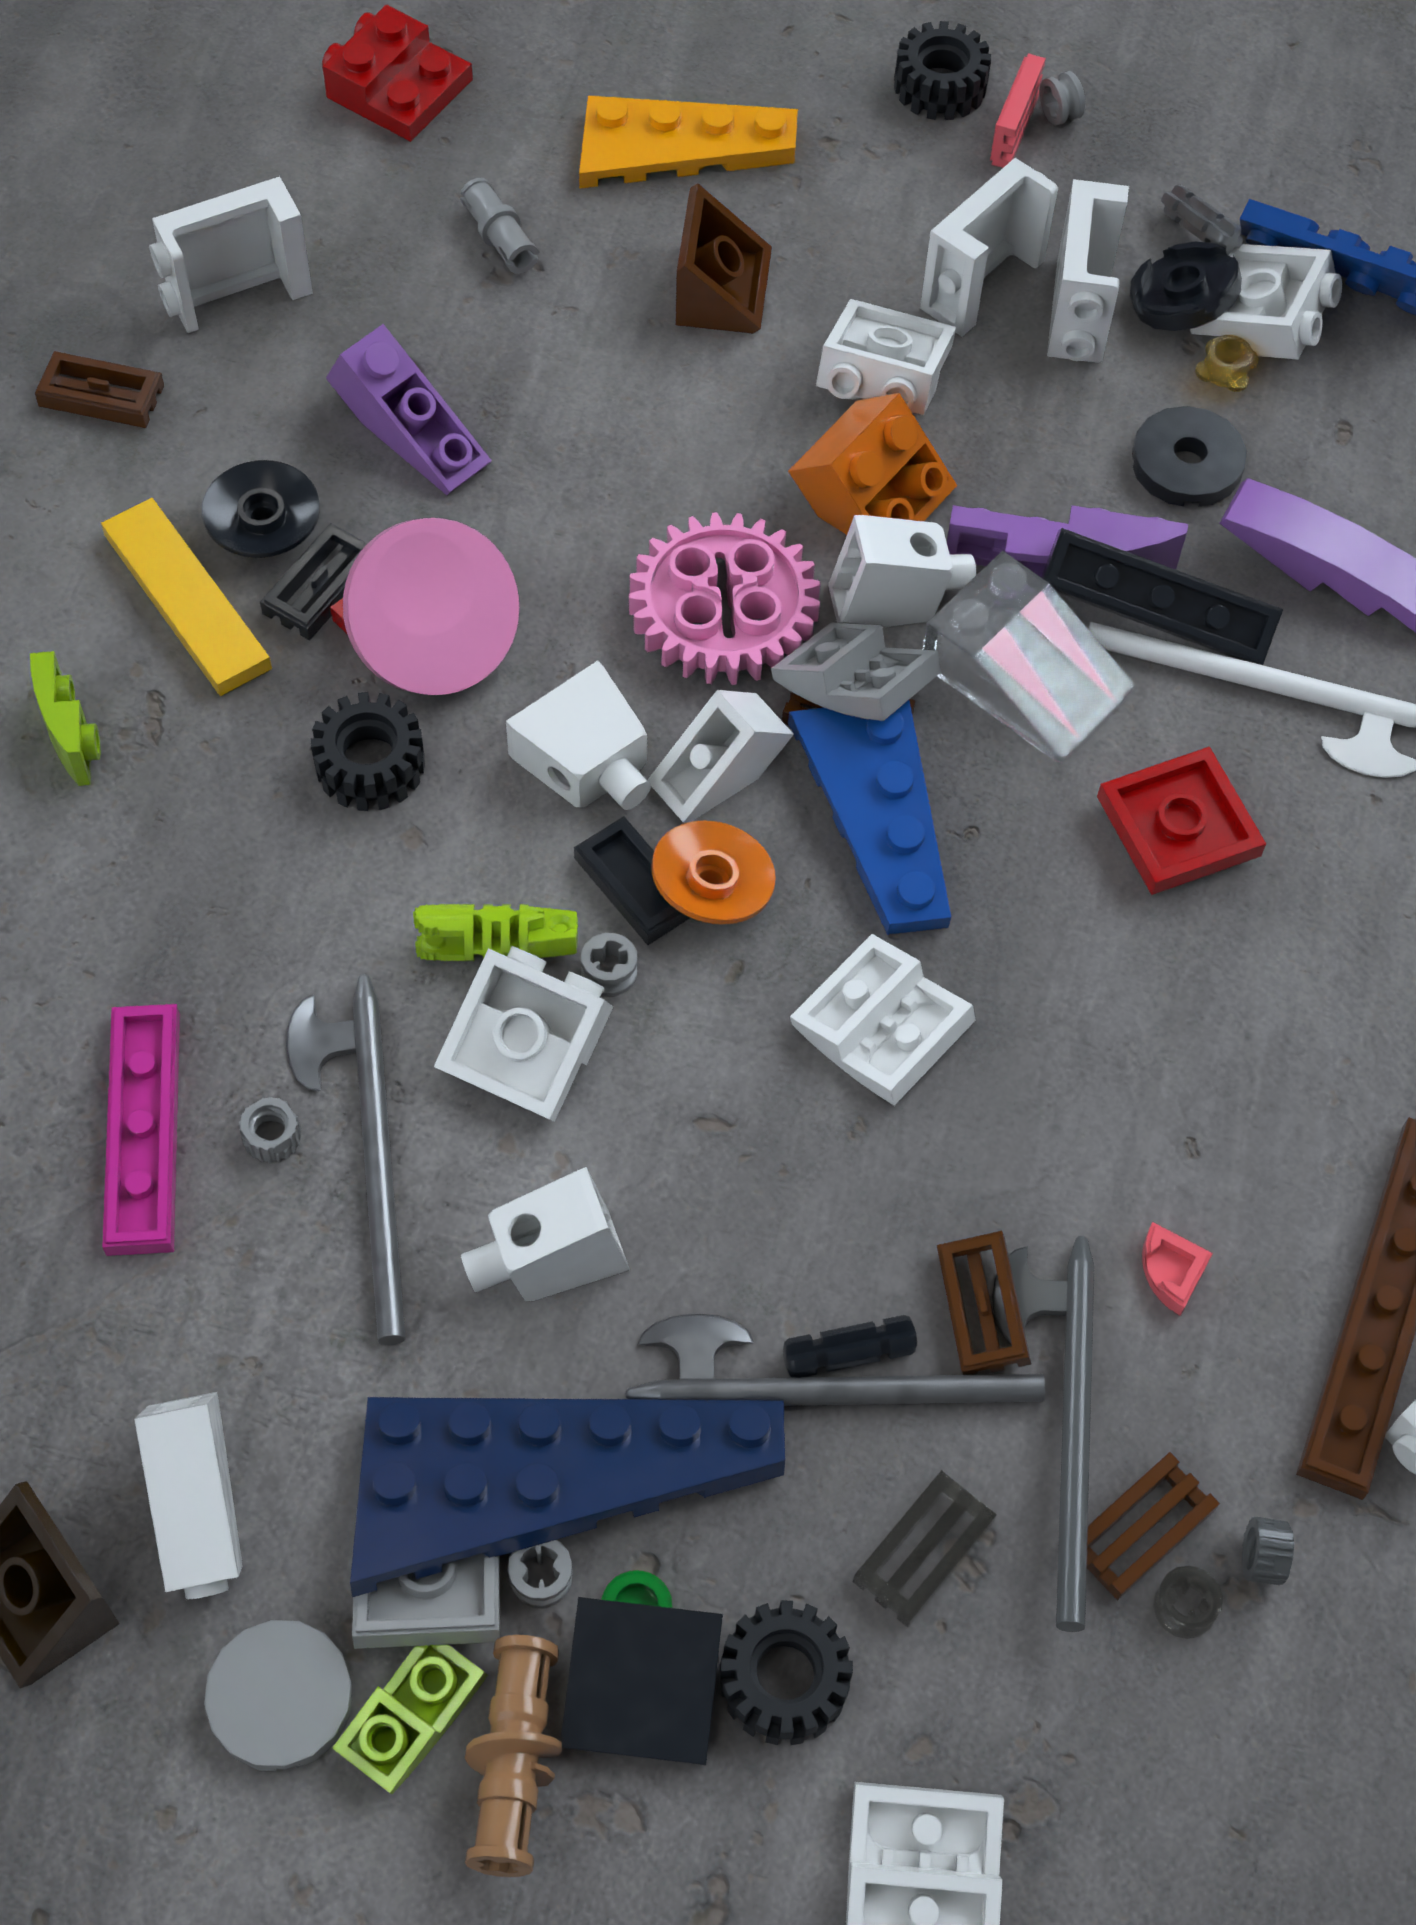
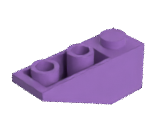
(406, 410)

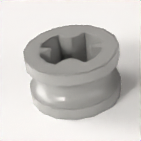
(1062, 98)
(623, 973)
(562, 1571)

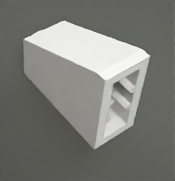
(190, 1494)

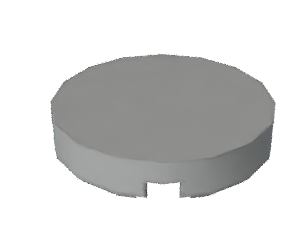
(278, 1695)

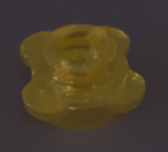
(1227, 362)

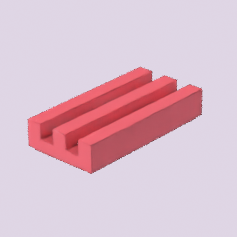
(1017, 110)

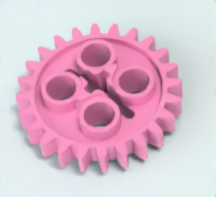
(775, 590)

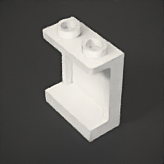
(999, 220)
(229, 248)
(1083, 279)

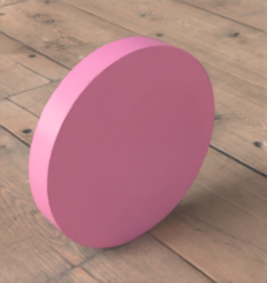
(431, 606)

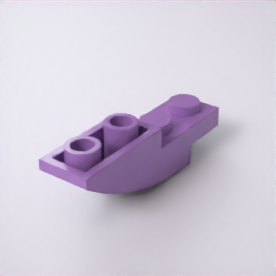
(1031, 539)

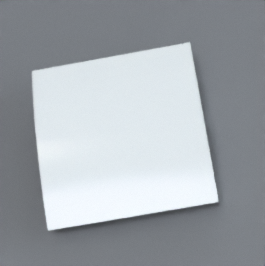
(882, 1019)
(924, 1856)

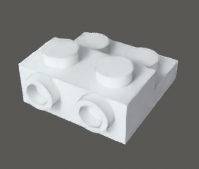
(1279, 299)
(884, 354)
(524, 1031)

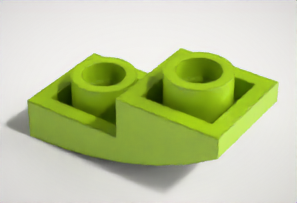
(70, 734)
(409, 1714)

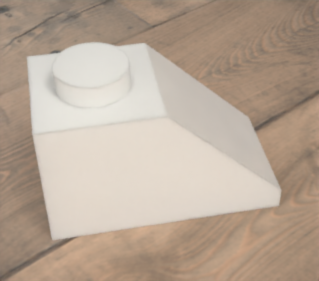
(719, 753)

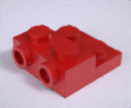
(393, 73)

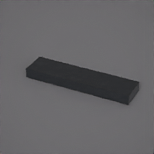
(1161, 597)

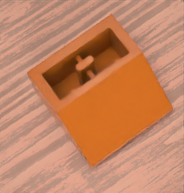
(873, 466)

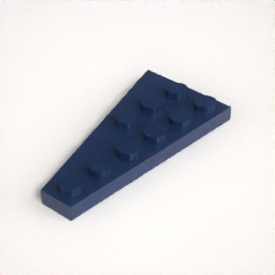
(523, 1472)

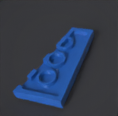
(1366, 271)
(882, 809)

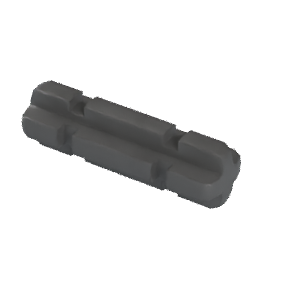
(1201, 218)

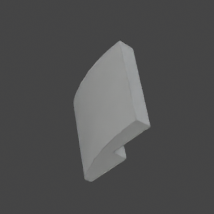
(854, 672)

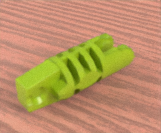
(462, 932)

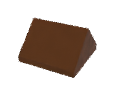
(720, 268)

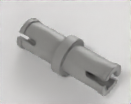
(499, 225)

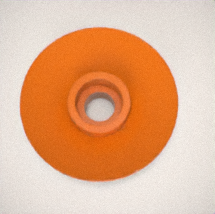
(713, 872)

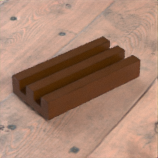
(95, 396)
(994, 1357)
(1183, 1488)

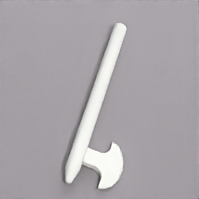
(1365, 753)

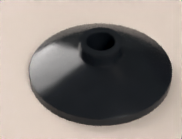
(257, 492)

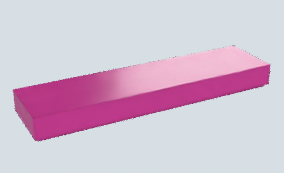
(141, 1130)

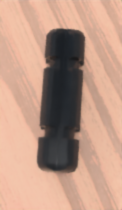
(849, 1346)

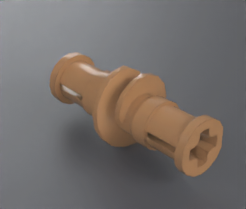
(511, 1756)

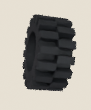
(945, 50)
(360, 723)
(775, 1716)

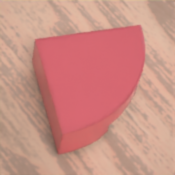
(1172, 1266)

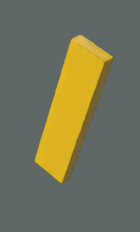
(186, 596)

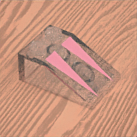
(1026, 658)

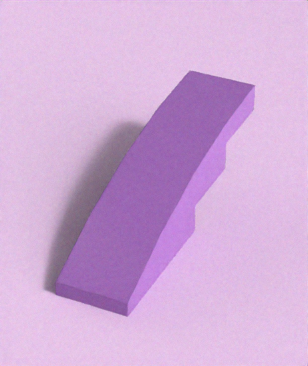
(1324, 548)

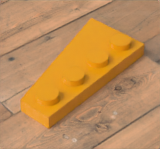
(662, 135)

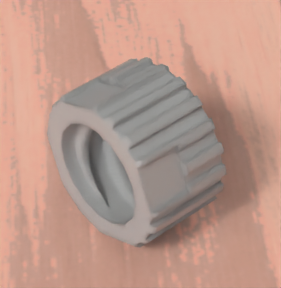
(270, 1110)

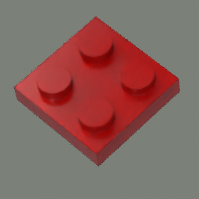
(1181, 820)

